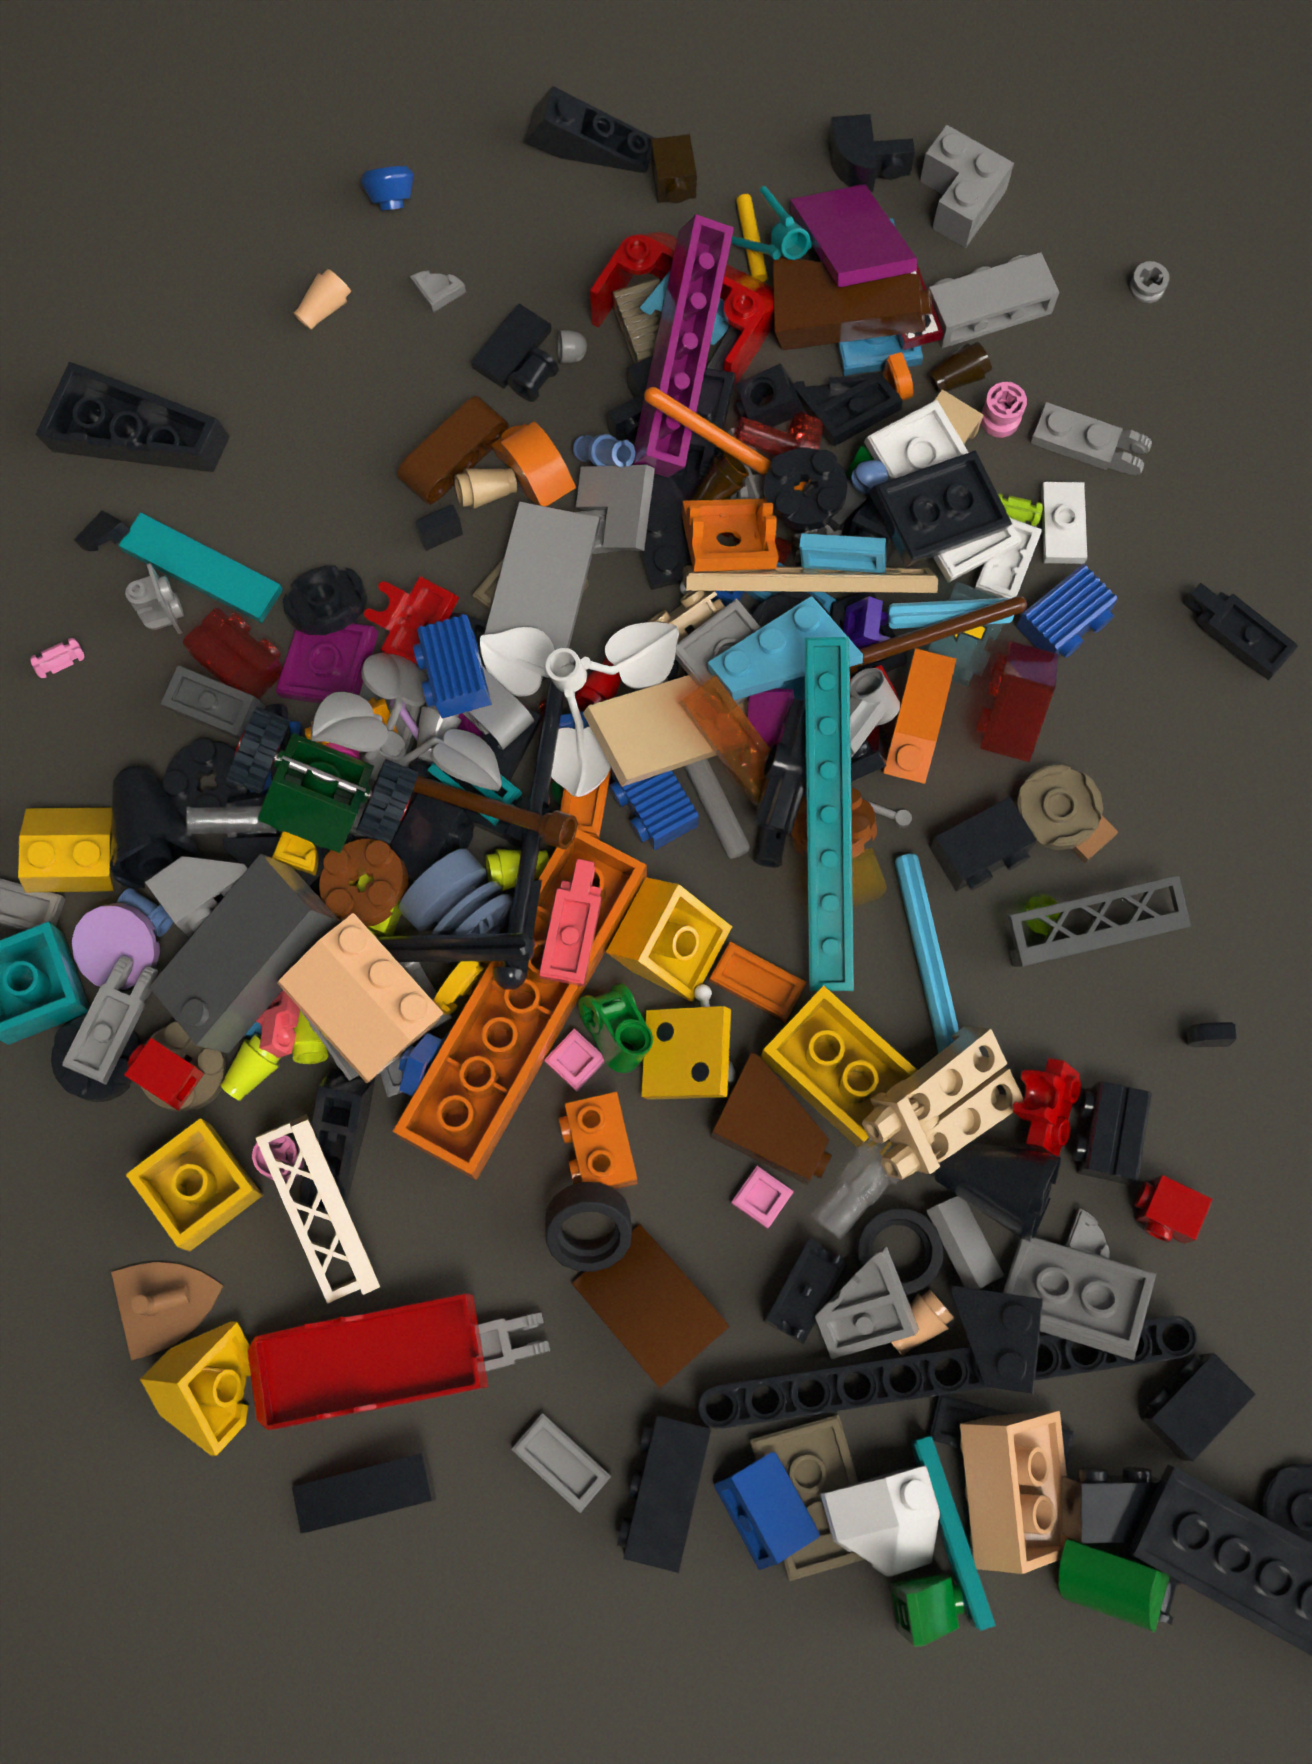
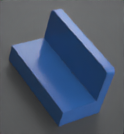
(767, 1511)

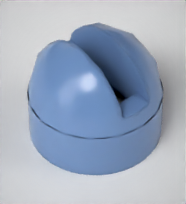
(868, 475)

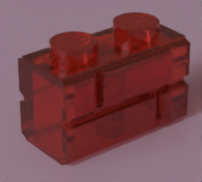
(234, 655)

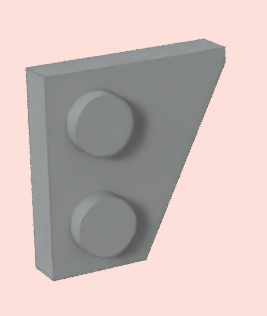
(867, 1310)

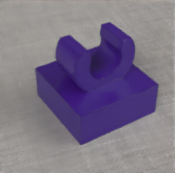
(863, 622)

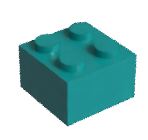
(37, 983)

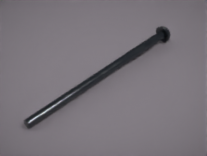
(527, 891)

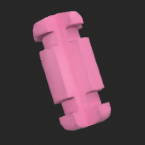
(57, 657)

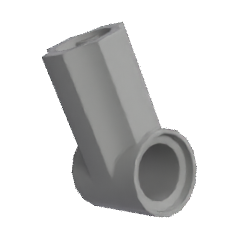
(870, 704)

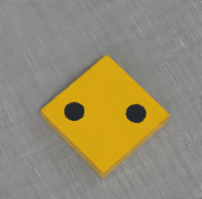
(687, 1053)

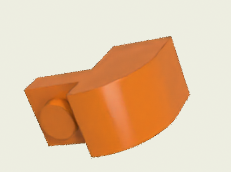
(535, 463)

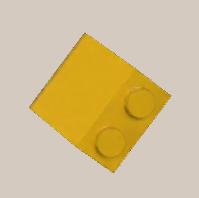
(65, 850)
(669, 937)

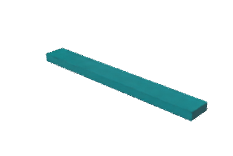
(829, 813)

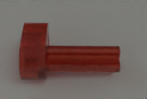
(803, 433)

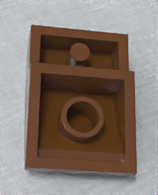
(652, 1308)

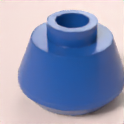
(388, 186)

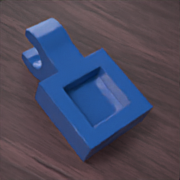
(418, 1060)

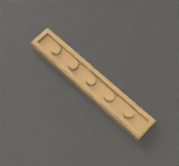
(812, 580)

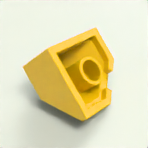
(203, 1386)

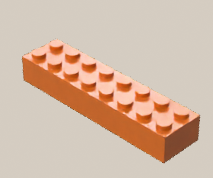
(508, 1033)

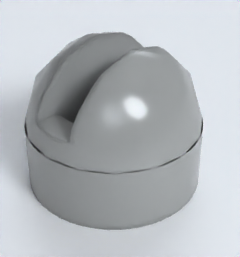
(570, 346)

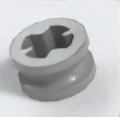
(1142, 273)

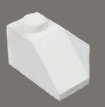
(886, 1519)

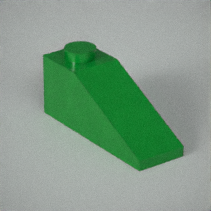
(926, 1607)

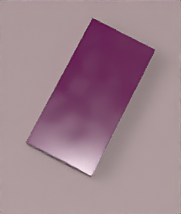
(853, 235)

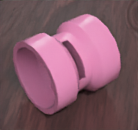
(997, 416)
(279, 1148)

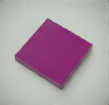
(326, 663)

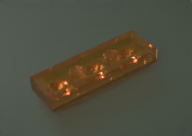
(729, 735)

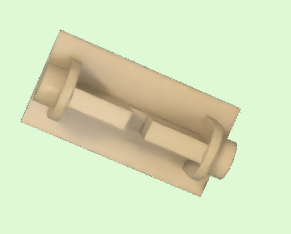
(694, 611)

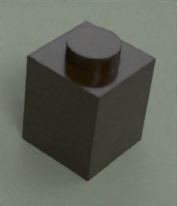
(673, 168)

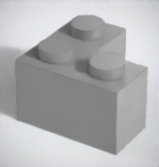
(969, 180)

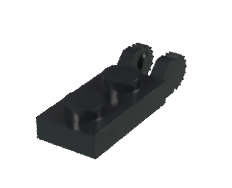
(714, 407)

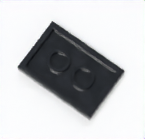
(940, 508)

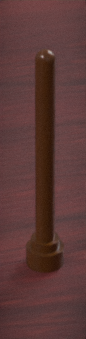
(941, 630)
(556, 827)

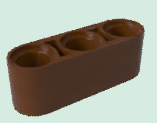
(451, 448)

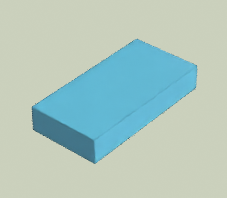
(843, 553)

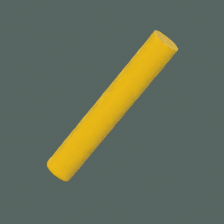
(750, 232)

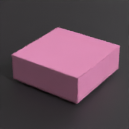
(575, 1060)
(762, 1197)

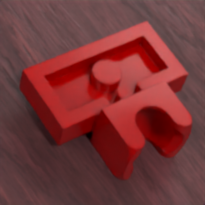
(408, 612)
(1049, 1104)

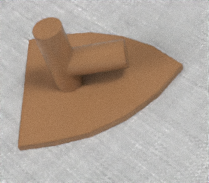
(162, 1304)

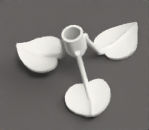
(525, 654)

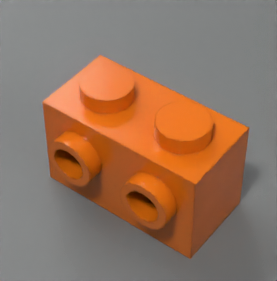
(599, 1141)

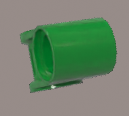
(615, 1019)

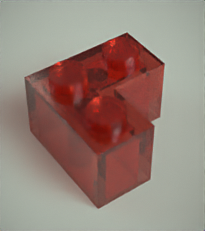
(1022, 694)

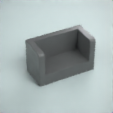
(209, 702)

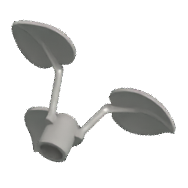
(350, 722)

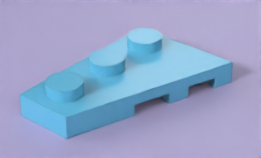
(776, 651)

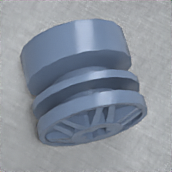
(454, 901)

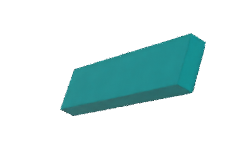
(201, 568)
(954, 1537)

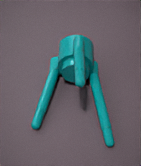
(786, 236)

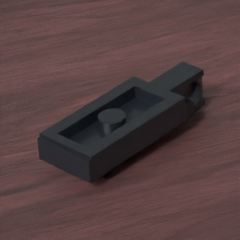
(1241, 630)

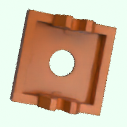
(745, 518)

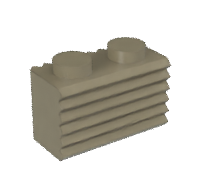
(637, 326)

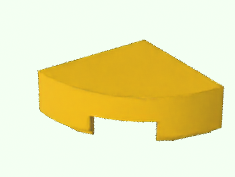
(297, 853)

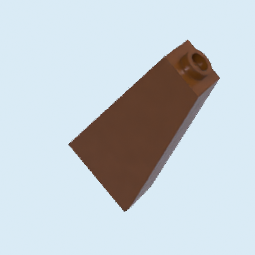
(818, 312)

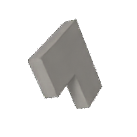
(625, 496)

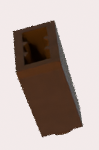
(772, 1125)

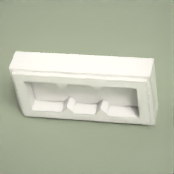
(1064, 522)
(1005, 573)

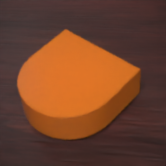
(898, 375)

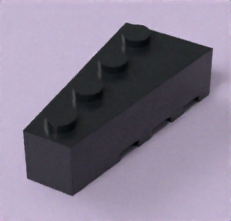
(124, 423)

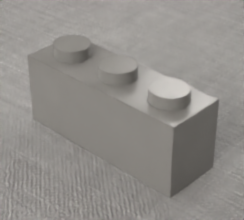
(993, 298)

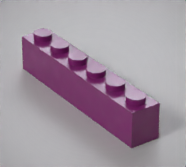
(683, 340)

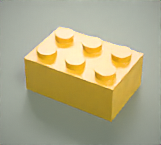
(836, 1062)

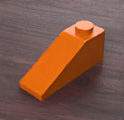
(919, 716)

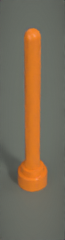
(709, 431)

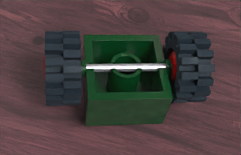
(318, 787)

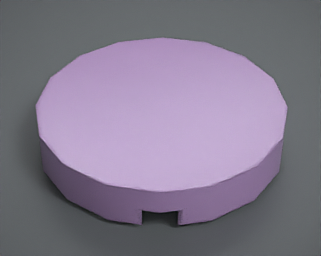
(112, 933)

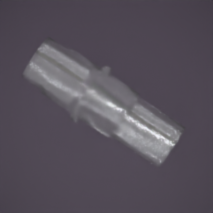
(855, 1190)

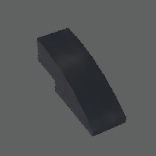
(364, 1493)

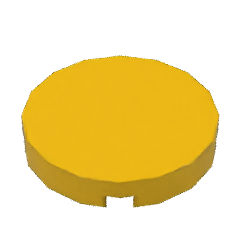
(461, 981)

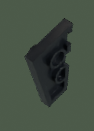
(666, 541)

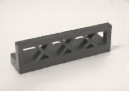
(1095, 938)

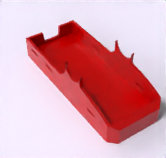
(367, 1362)

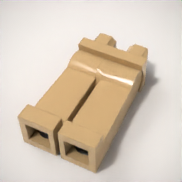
(943, 1104)

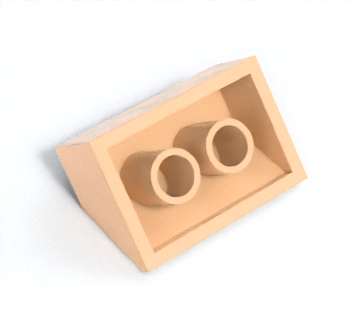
(360, 997)
(1014, 1490)

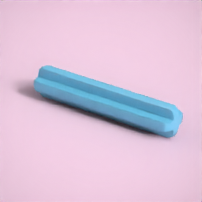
(928, 613)

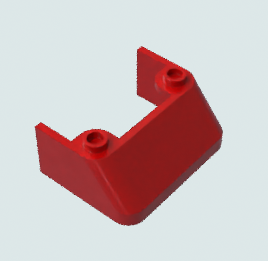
(745, 298)

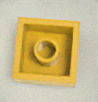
(194, 1185)

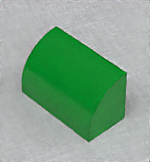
(1112, 1585)

